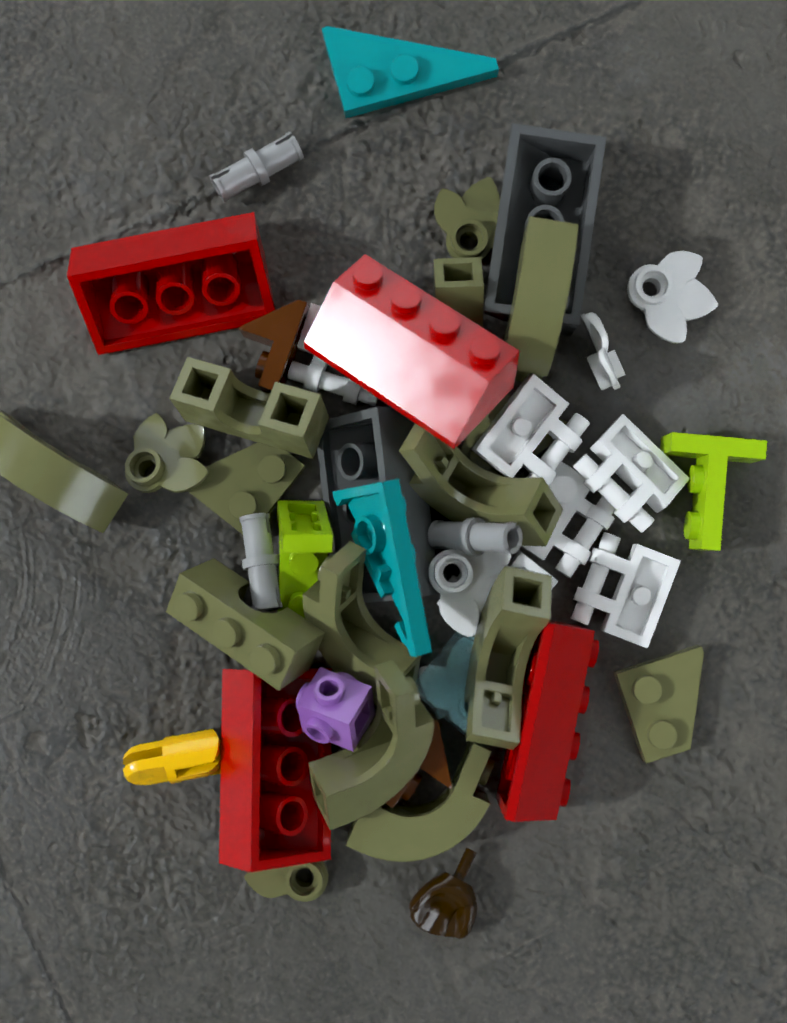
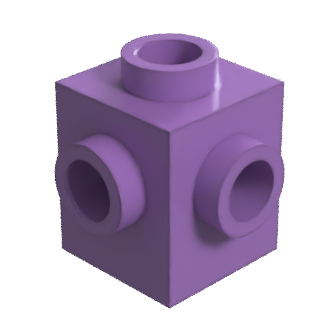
(335, 708)

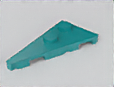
(388, 71)
(389, 555)

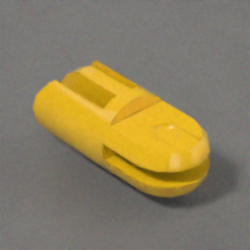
(174, 759)

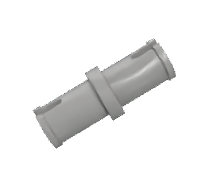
(256, 166)
(475, 536)
(260, 562)

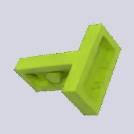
(708, 480)
(303, 547)

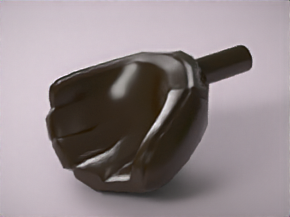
(446, 902)

